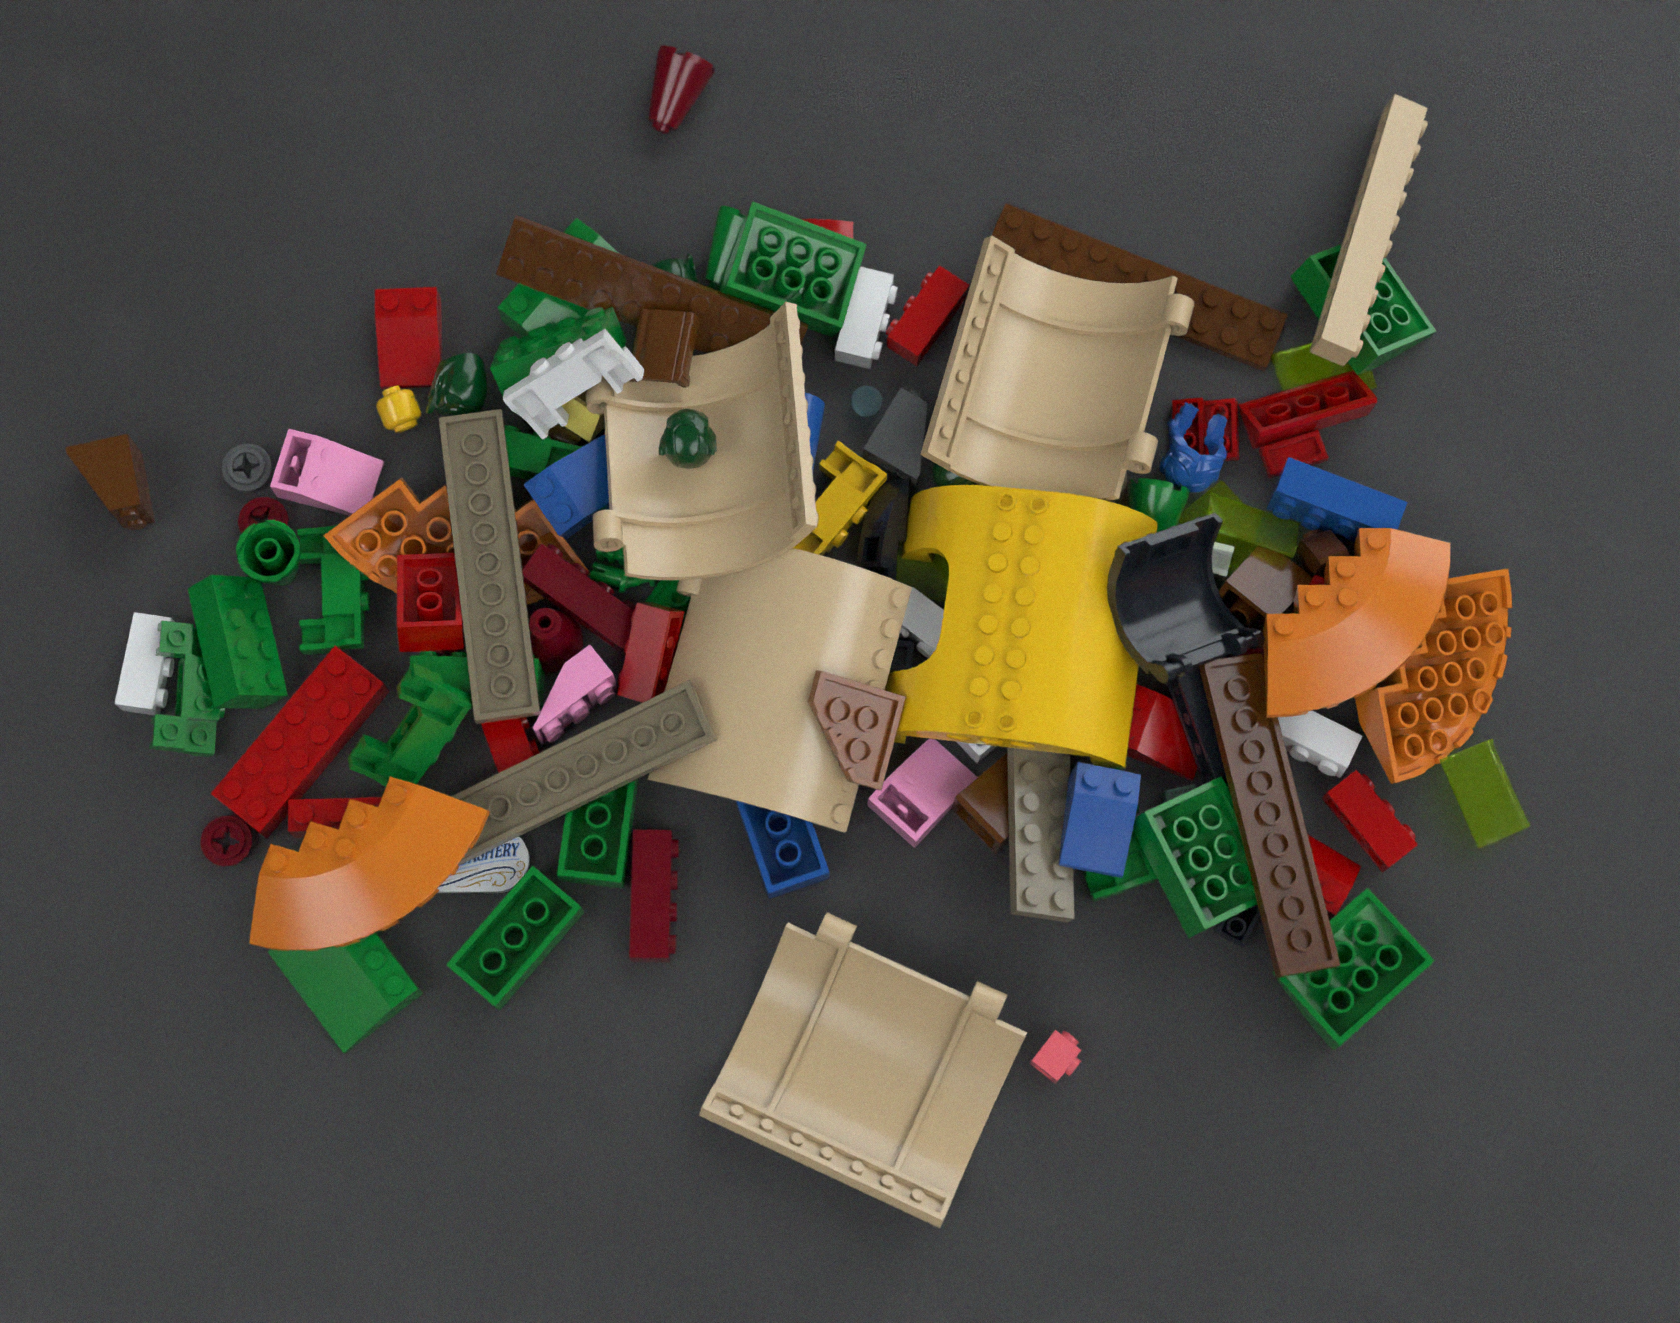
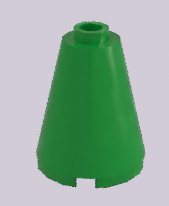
(725, 235)
(1157, 500)
(269, 552)

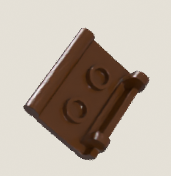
(665, 345)

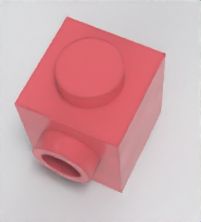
(1057, 1056)

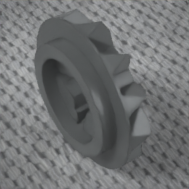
(235, 461)

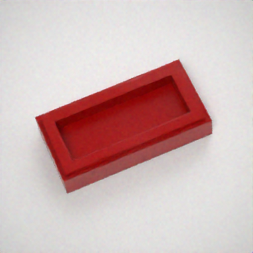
(1304, 448)

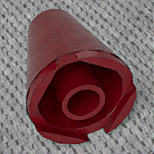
(676, 87)
(554, 638)

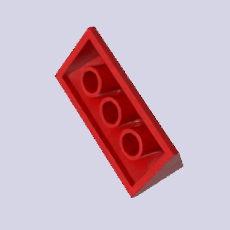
(1306, 408)

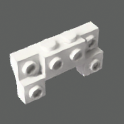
(567, 375)

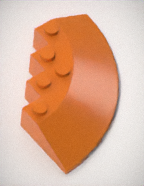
(403, 525)
(1355, 624)
(1445, 682)
(364, 872)

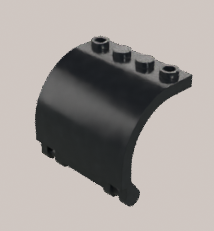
(1170, 604)

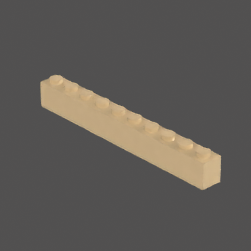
(1369, 231)

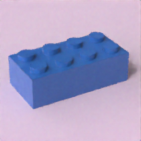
(1331, 502)
(783, 849)

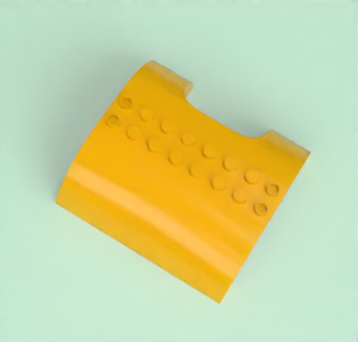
(1024, 624)

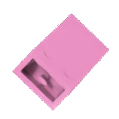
(324, 474)
(577, 689)
(921, 791)

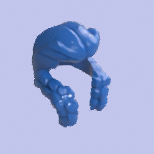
(1185, 465)

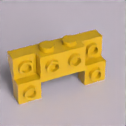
(844, 499)

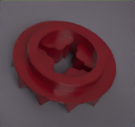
(260, 508)
(217, 830)

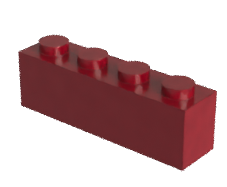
(578, 595)
(652, 896)

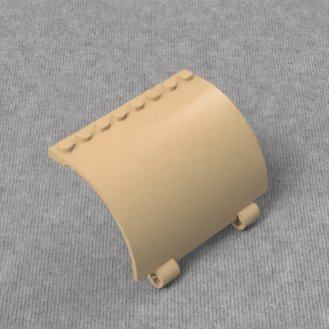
(1052, 378)
(747, 498)
(753, 660)
(866, 1069)

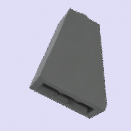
(900, 437)

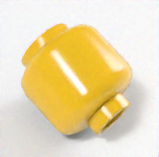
(398, 409)

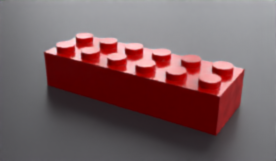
(300, 741)

